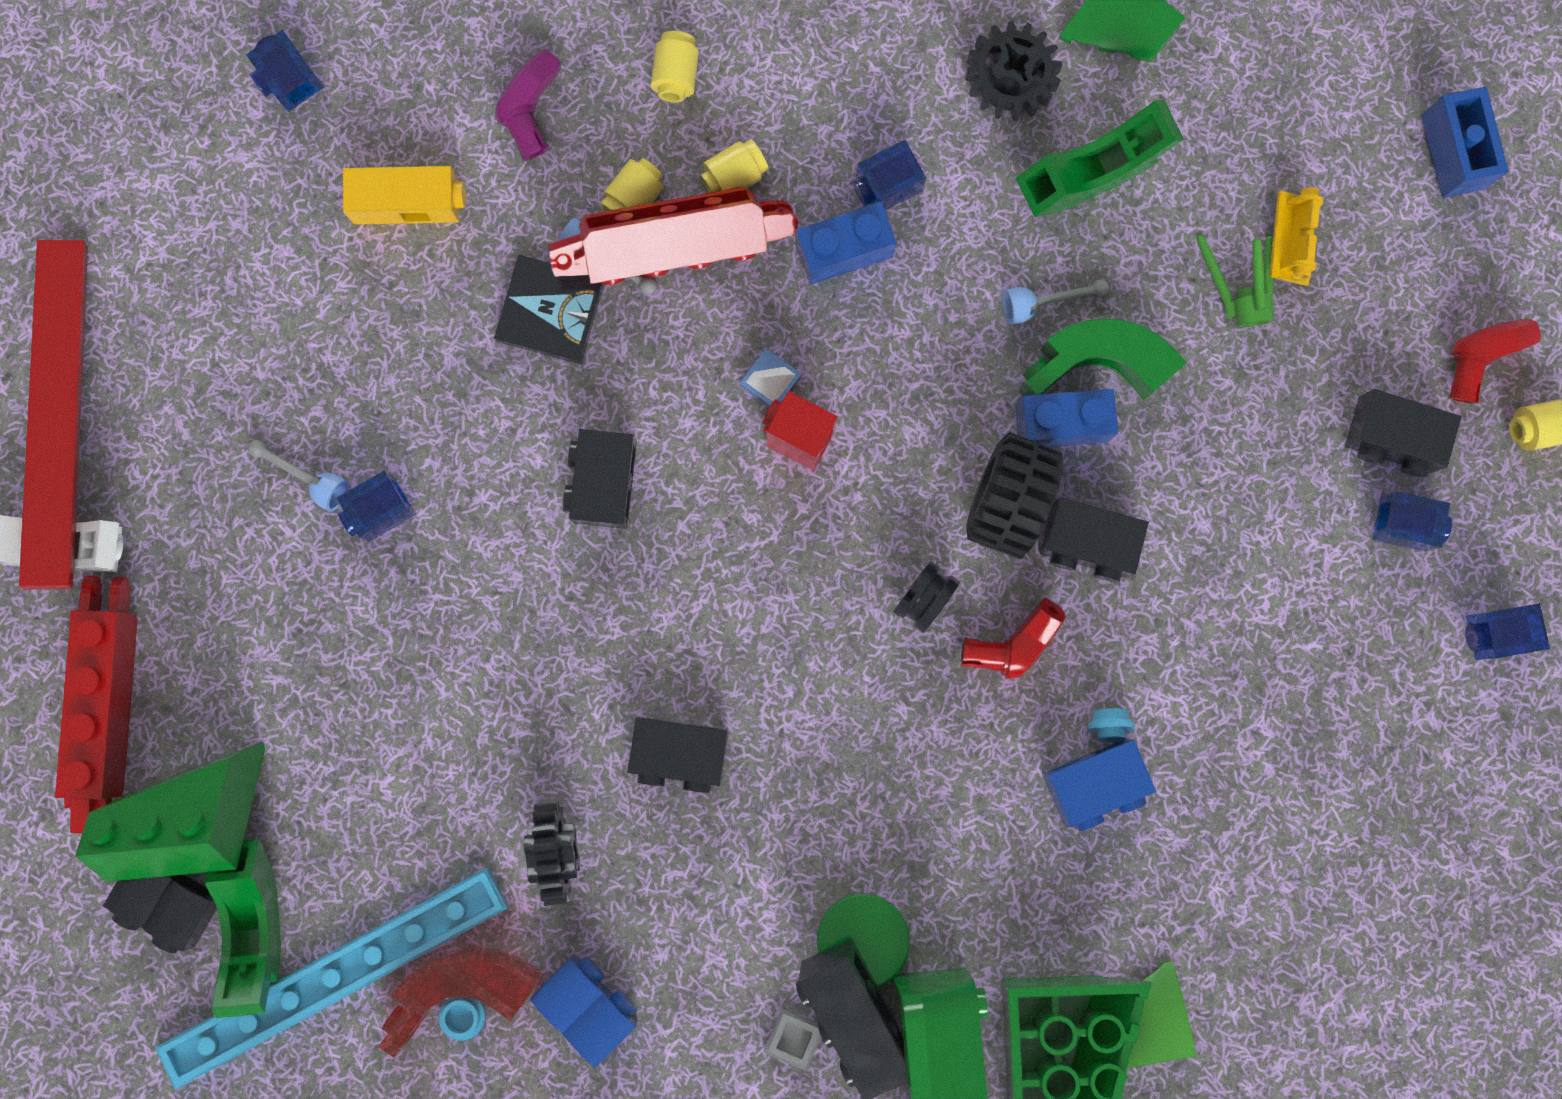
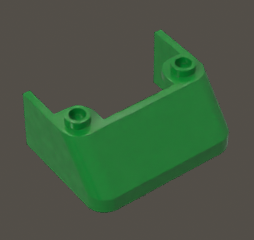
(942, 1034)

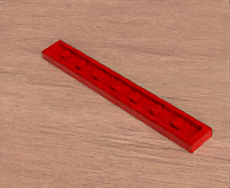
(54, 416)

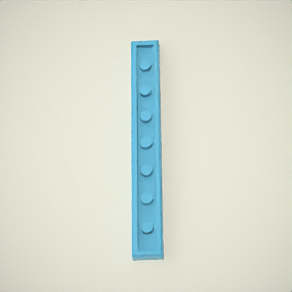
(335, 976)

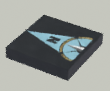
(548, 311)

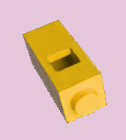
(402, 195)

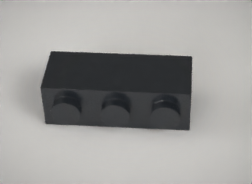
(854, 1019)

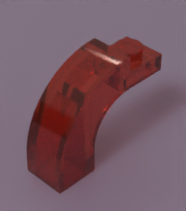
(473, 972)

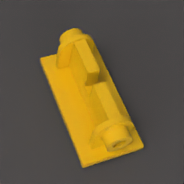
(1294, 235)

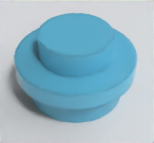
(1111, 724)
(462, 1017)

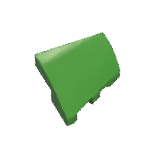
(1164, 1022)

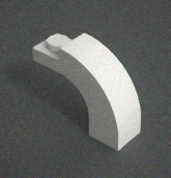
(96, 544)

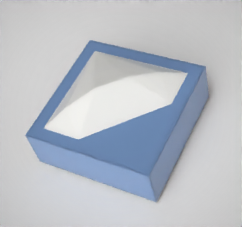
(770, 378)

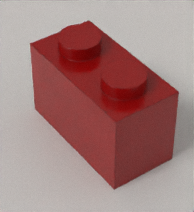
(799, 429)

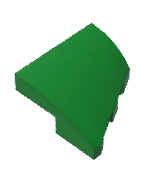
(1125, 26)

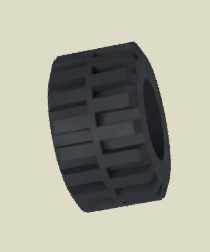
(1015, 495)

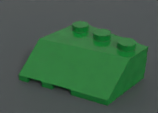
(176, 824)
(1070, 1035)

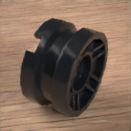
(927, 597)

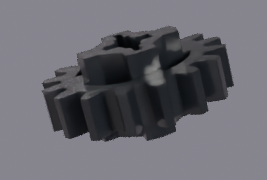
(1006, 88)
(551, 853)

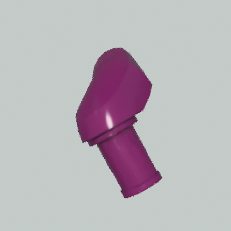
(520, 99)

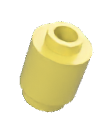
(675, 66)
(734, 167)
(633, 186)
(1537, 425)

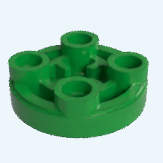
(874, 928)

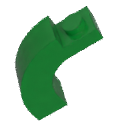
(1080, 174)
(1120, 345)
(249, 932)

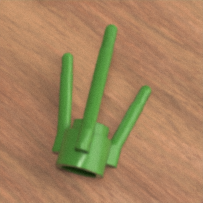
(1254, 303)

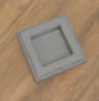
(793, 1039)

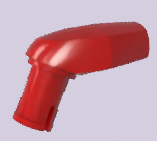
(1482, 348)
(1022, 648)

